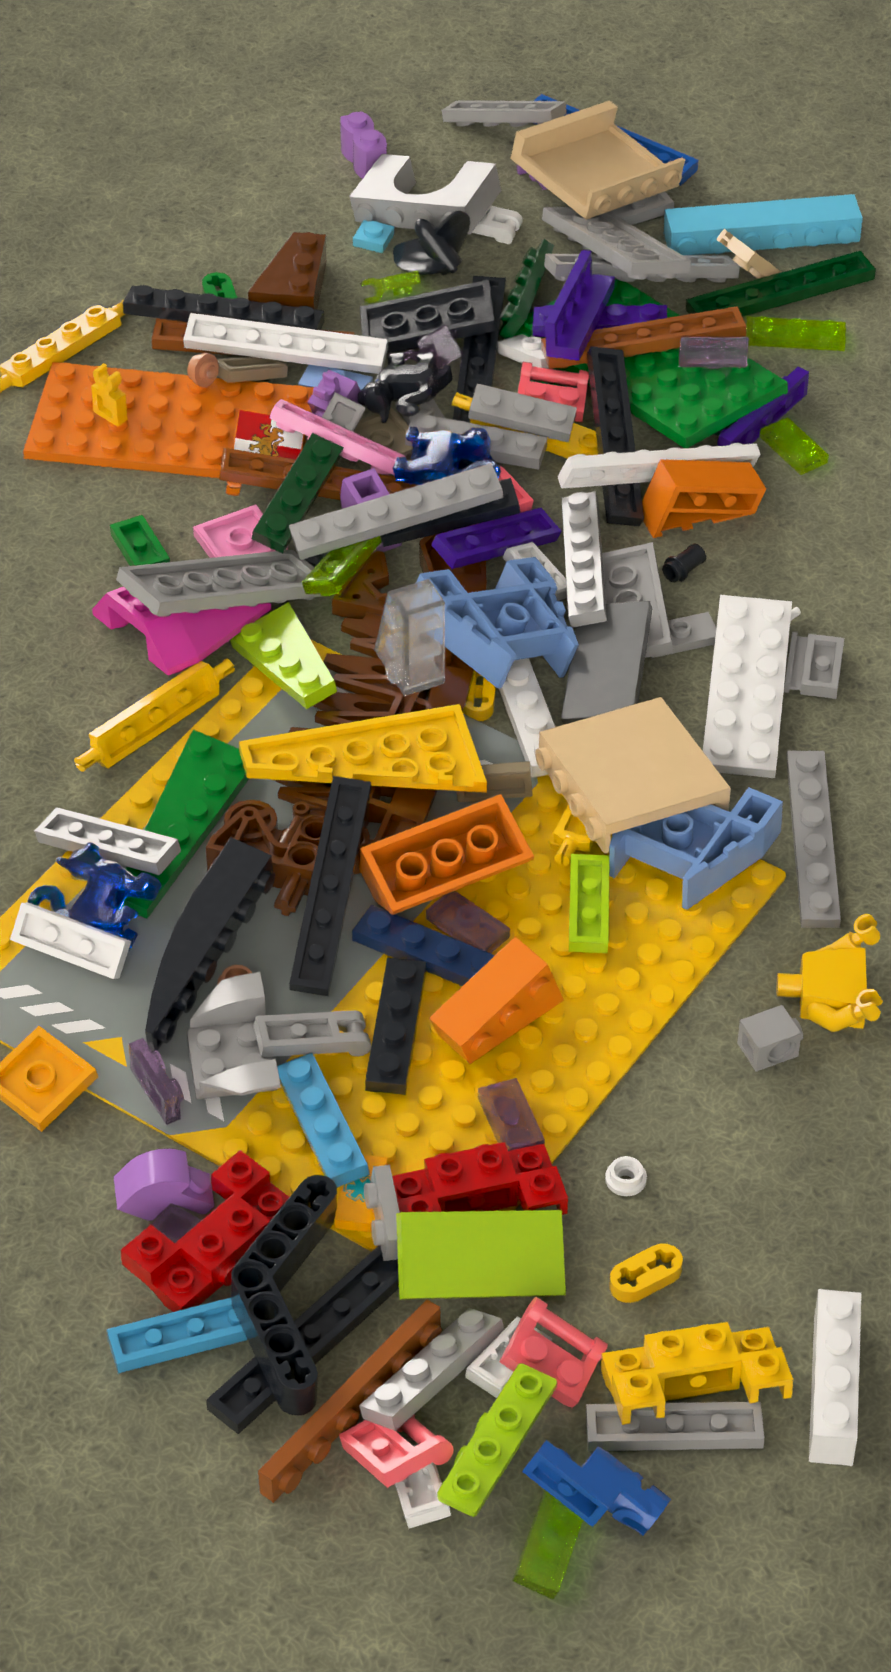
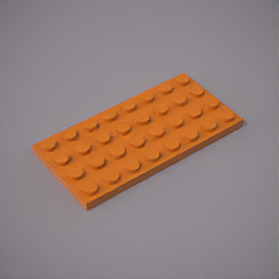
(169, 422)

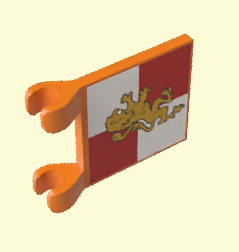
(260, 435)

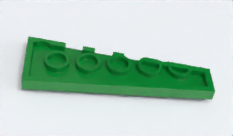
(191, 805)

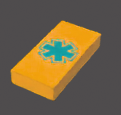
(351, 1206)

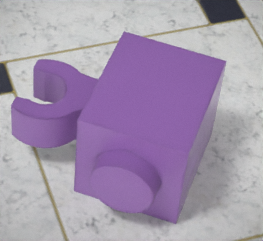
(332, 383)

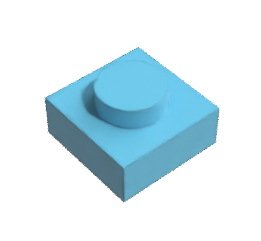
(373, 236)

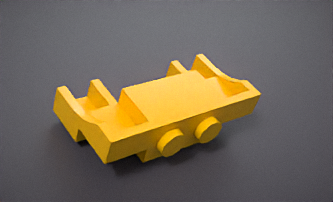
(694, 1364)

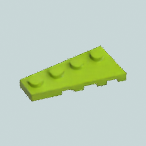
(286, 656)

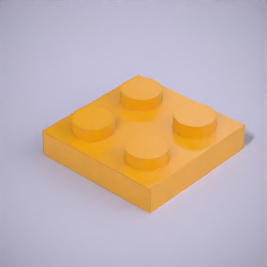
(43, 1078)

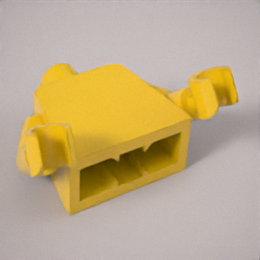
(835, 981)

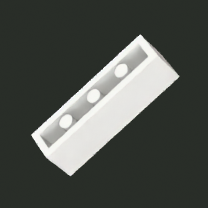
(835, 1377)

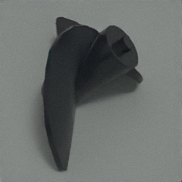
(436, 247)

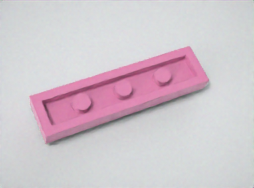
(293, 418)

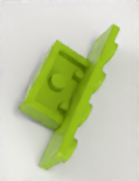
(496, 1440)

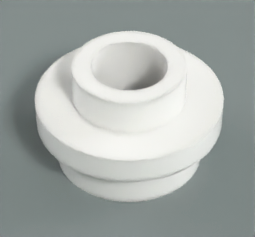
(626, 1167)

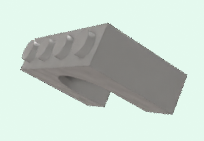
(385, 195)

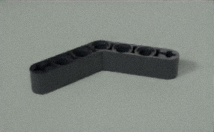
(257, 1289)

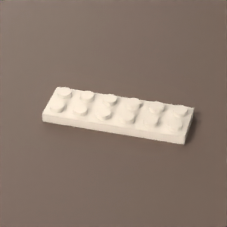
(747, 685)

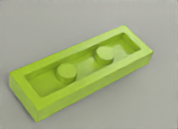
(589, 903)

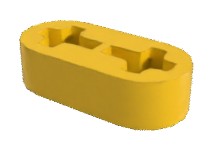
(487, 693)
(647, 1275)

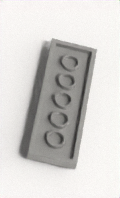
(618, 243)
(217, 582)

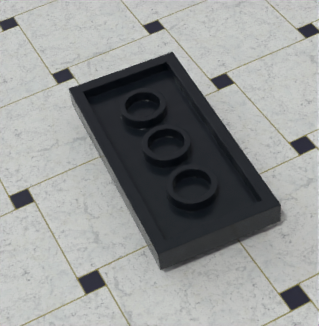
(403, 321)

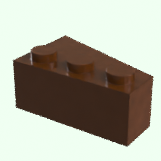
(294, 273)

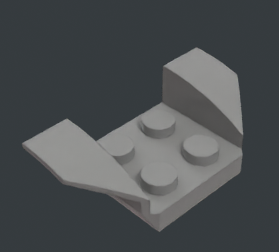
(225, 1044)

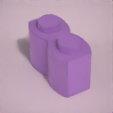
(361, 142)

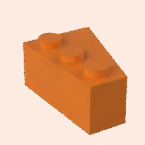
(699, 491)
(497, 1002)

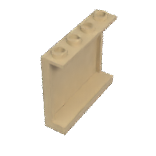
(592, 161)
(629, 769)

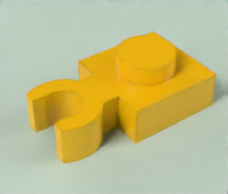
(107, 397)

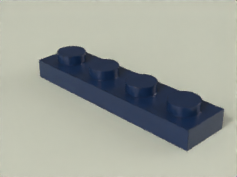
(412, 941)

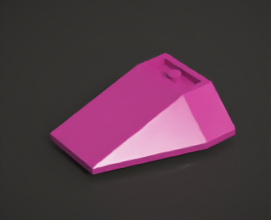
(181, 637)

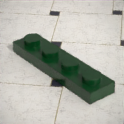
(524, 291)
(297, 492)

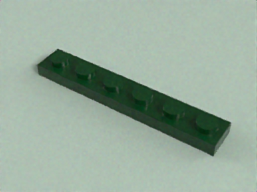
(788, 286)

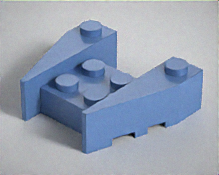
(507, 622)
(702, 844)

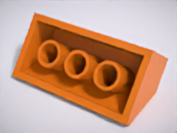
(443, 855)

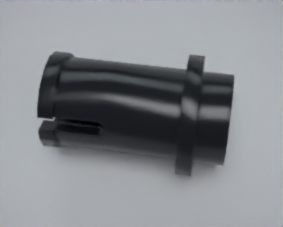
(683, 563)

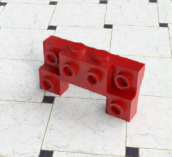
(483, 1181)
(203, 1259)

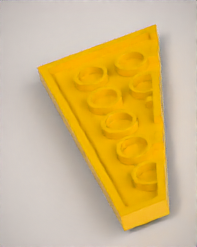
(390, 751)

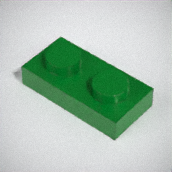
(138, 542)

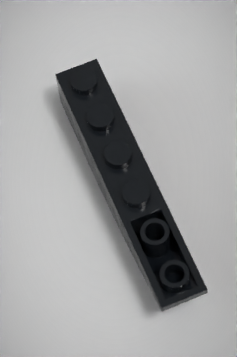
(204, 932)

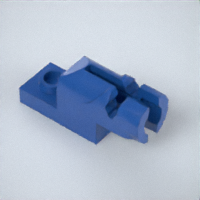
(597, 1487)

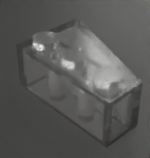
(413, 637)

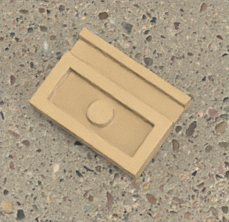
(746, 257)

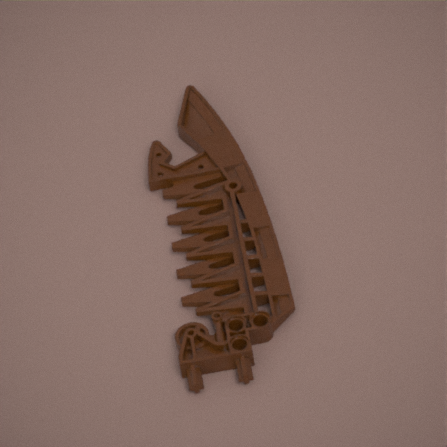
(374, 697)

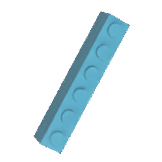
(764, 224)

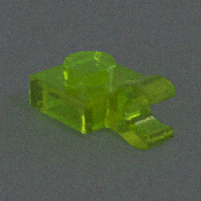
(399, 284)

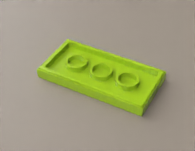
(480, 1254)

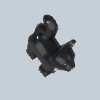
(405, 384)

